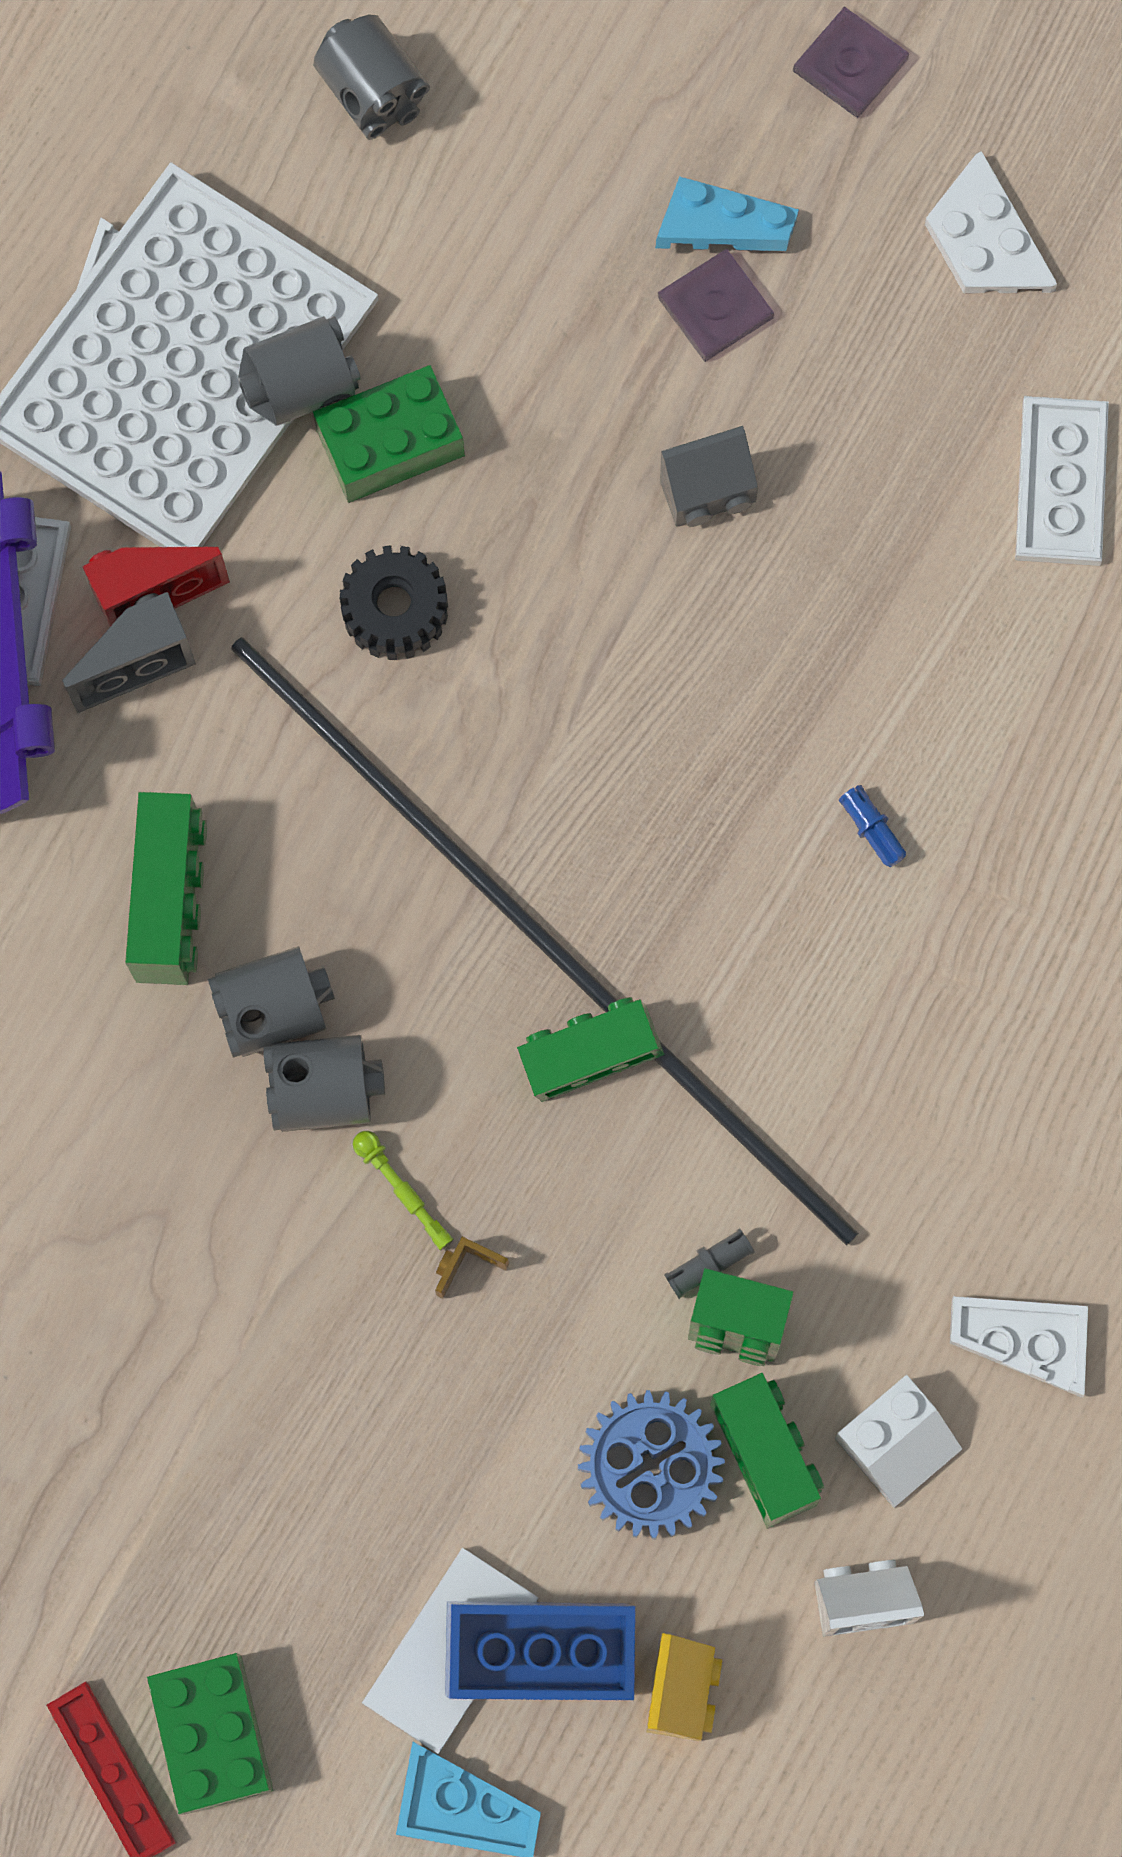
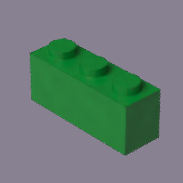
(590, 1049)

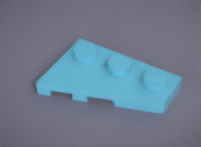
(714, 215)
(463, 1810)

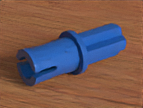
(872, 826)

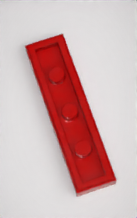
(111, 1772)

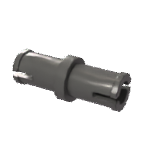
(715, 1258)

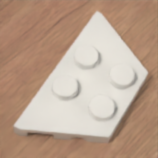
(985, 236)

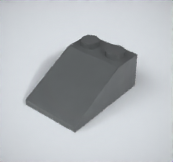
(133, 652)

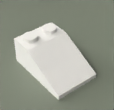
(867, 1599)

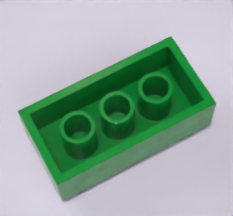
(164, 887)

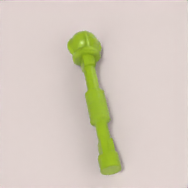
(368, 1146)

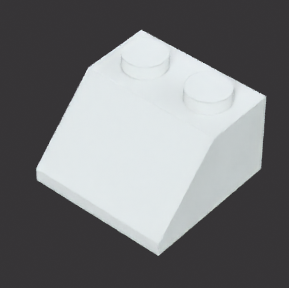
(899, 1441)

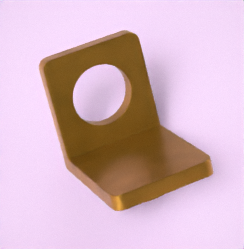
(451, 1261)

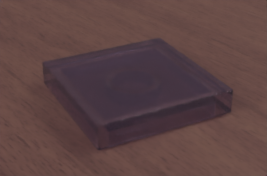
(850, 62)
(715, 305)

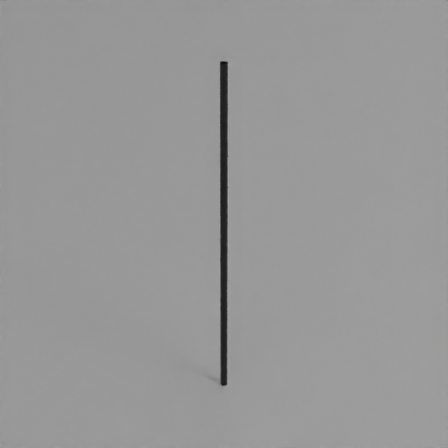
(538, 935)

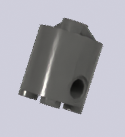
(370, 74)
(297, 371)
(270, 1001)
(321, 1083)

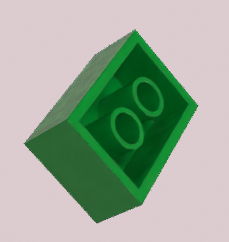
(389, 433)
(739, 1317)
(767, 1449)
(210, 1733)

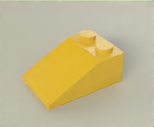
(682, 1688)

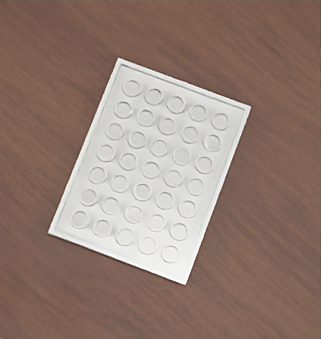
(141, 367)

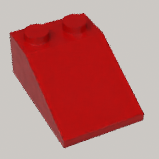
(132, 572)

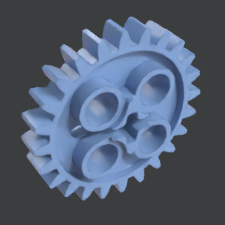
(628, 1430)

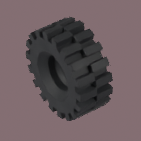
(400, 632)

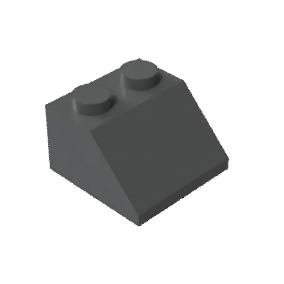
(708, 477)

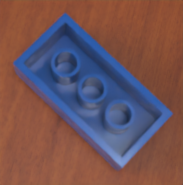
(540, 1651)

